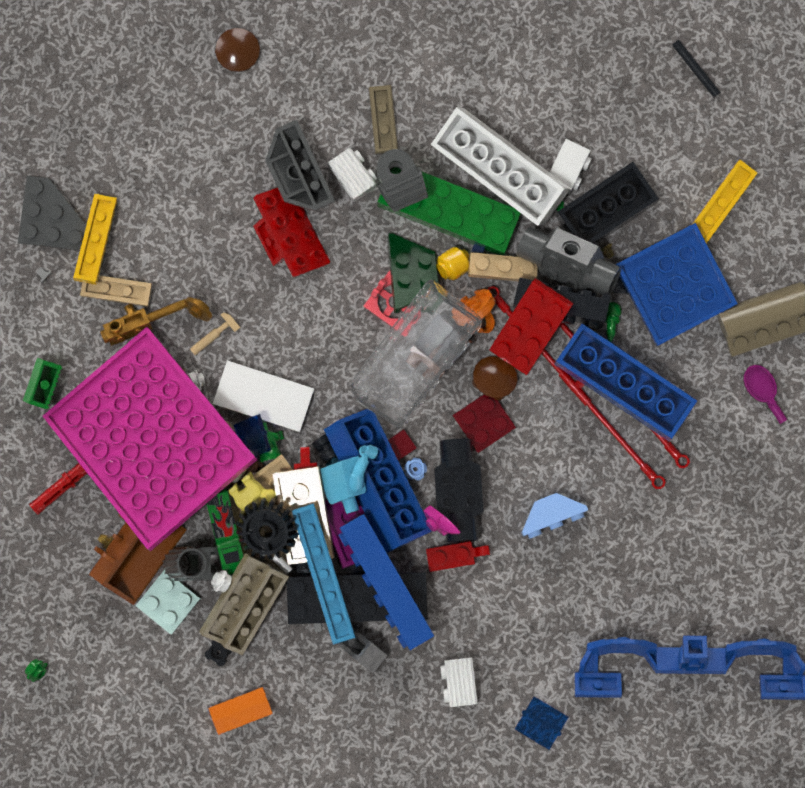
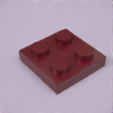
(484, 422)

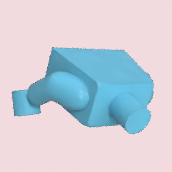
(345, 478)

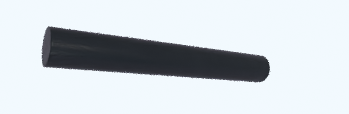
(695, 67)

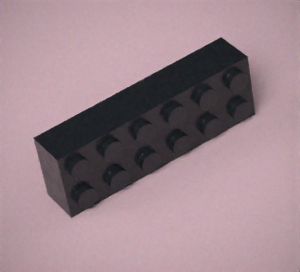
(361, 605)

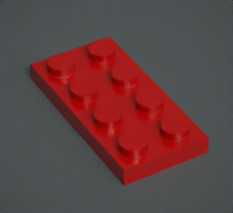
(531, 326)

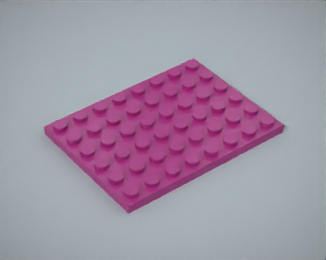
(149, 438)

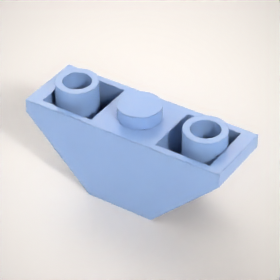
(550, 513)

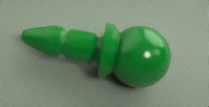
(612, 318)

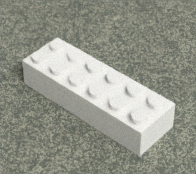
(500, 166)

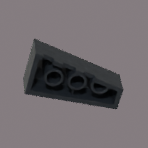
(586, 307)

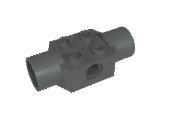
(569, 260)

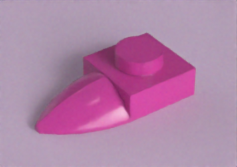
(439, 522)

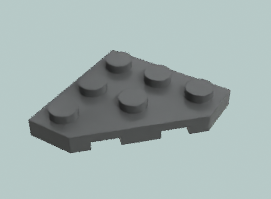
(48, 217)

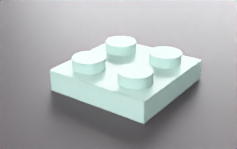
(167, 602)

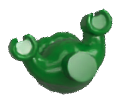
(273, 438)

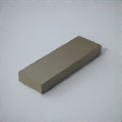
(383, 118)

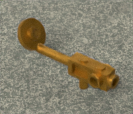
(135, 321)

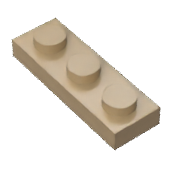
(500, 267)
(118, 291)

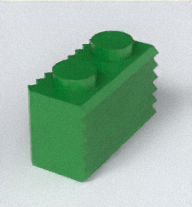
(42, 383)

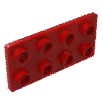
(288, 234)

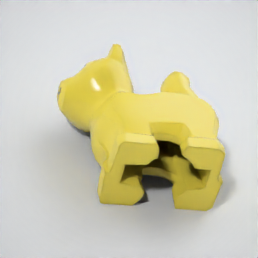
(252, 491)

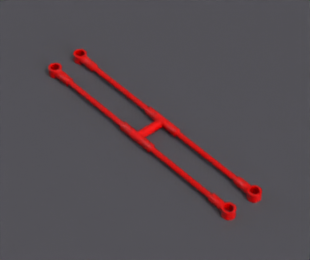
(576, 388)

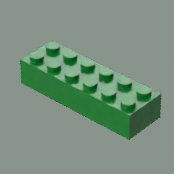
(461, 214)

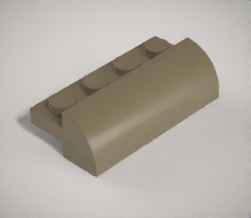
(764, 319)
(244, 603)

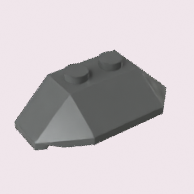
(296, 169)

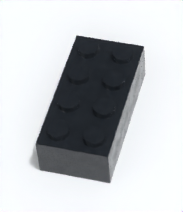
(608, 205)

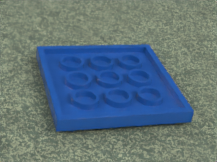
(676, 284)

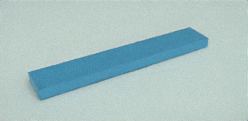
(323, 574)

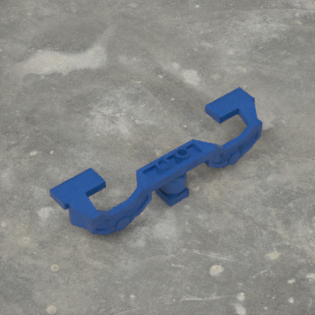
(691, 658)

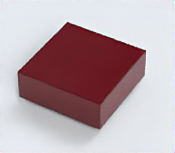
(402, 444)

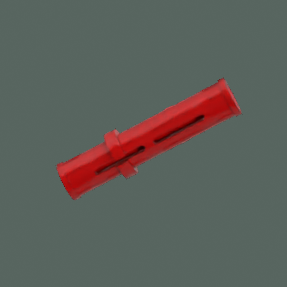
(51, 494)

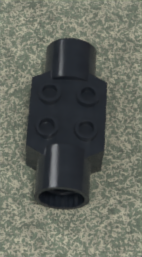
(459, 488)

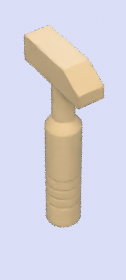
(214, 334)

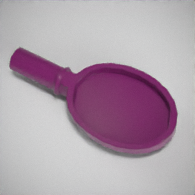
(763, 388)

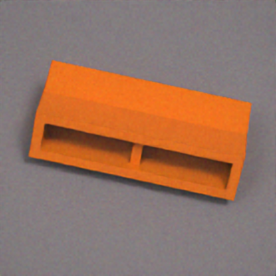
(240, 710)

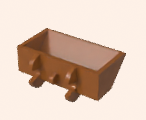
(129, 565)

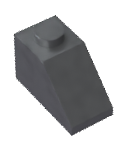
(363, 651)

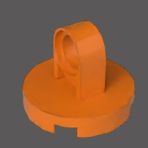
(482, 305)

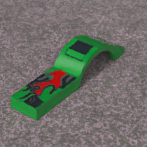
(225, 531)

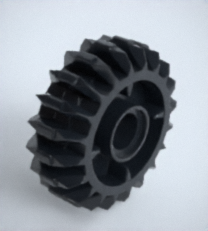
(275, 517)

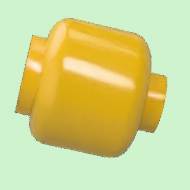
(453, 263)

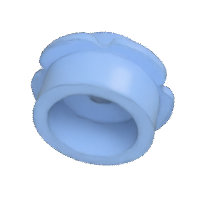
(410, 473)

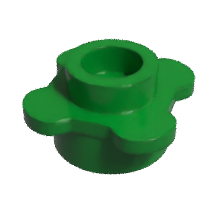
(35, 670)

